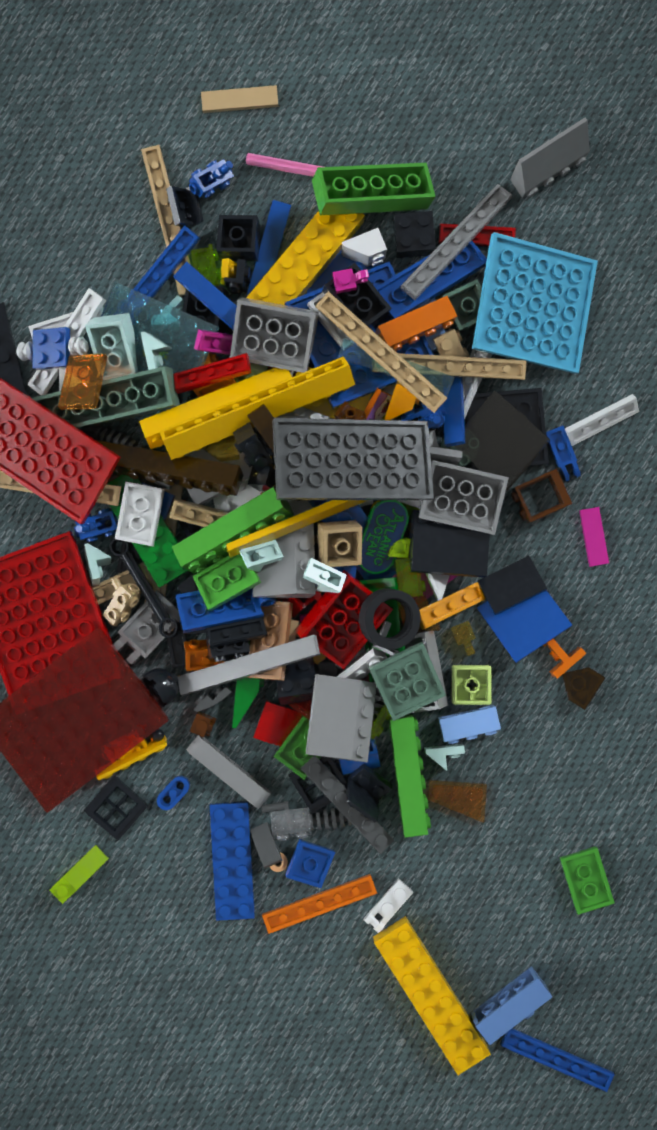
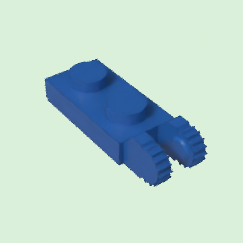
(562, 452)

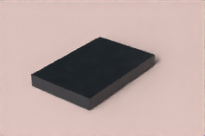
(512, 585)

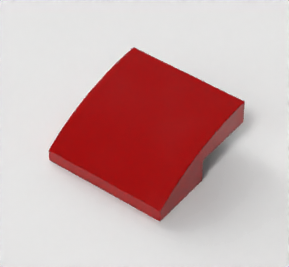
(276, 723)

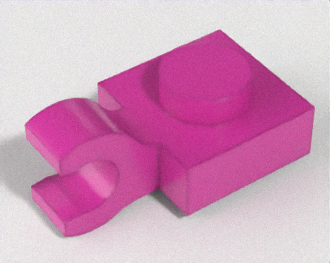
(346, 280)

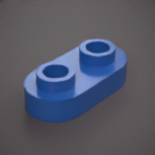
(173, 792)

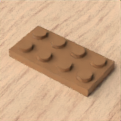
(277, 624)

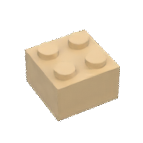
(340, 543)

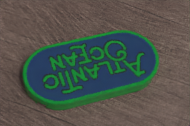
(383, 528)

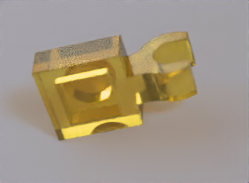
(463, 635)

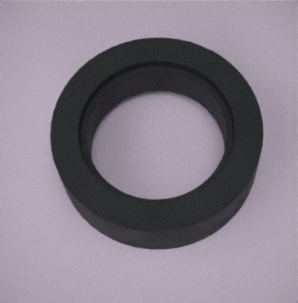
(411, 624)

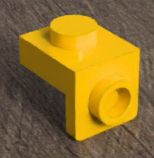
(228, 269)

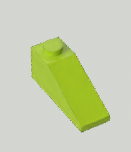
(78, 874)

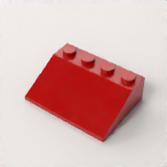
(337, 621)

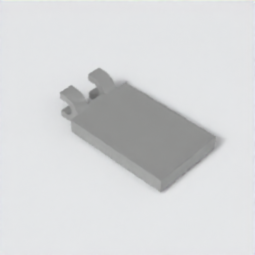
(142, 630)

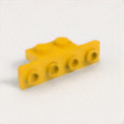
(136, 754)

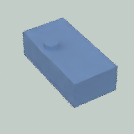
(511, 1005)

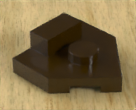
(582, 685)

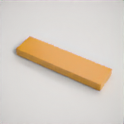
(451, 605)

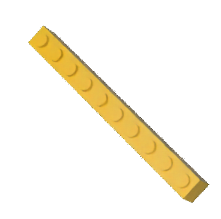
(278, 398)

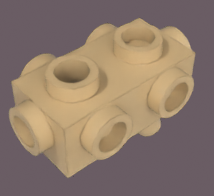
(124, 600)

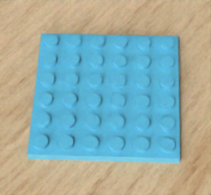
(534, 303)

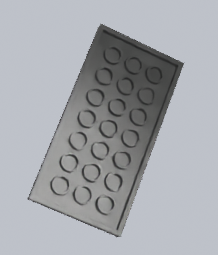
(352, 459)

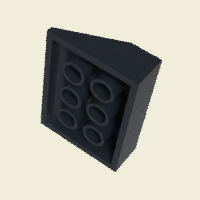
(446, 548)

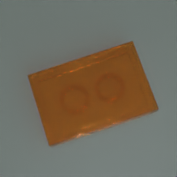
(82, 382)

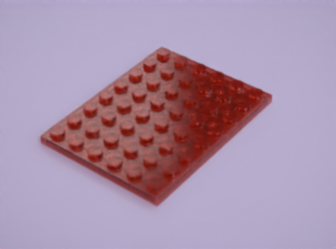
(76, 719)

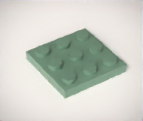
(407, 681)

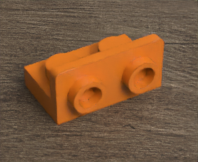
(197, 655)

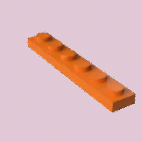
(319, 903)

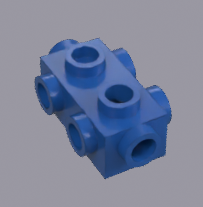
(213, 177)
(424, 414)
(95, 526)

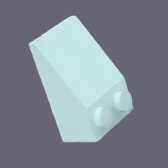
(116, 339)

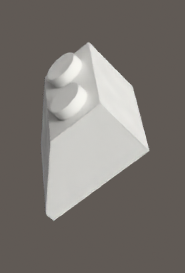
(366, 248)

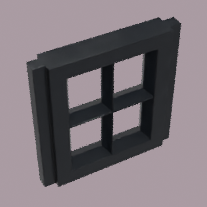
(321, 801)
(129, 819)

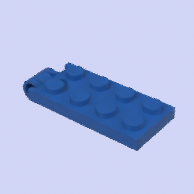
(196, 616)

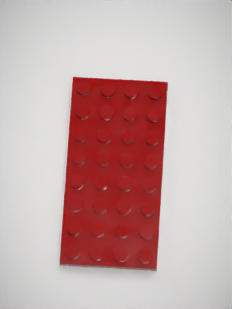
(51, 455)

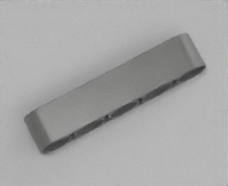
(228, 772)

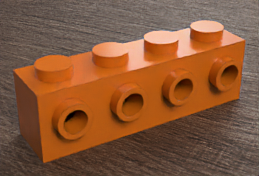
(417, 323)

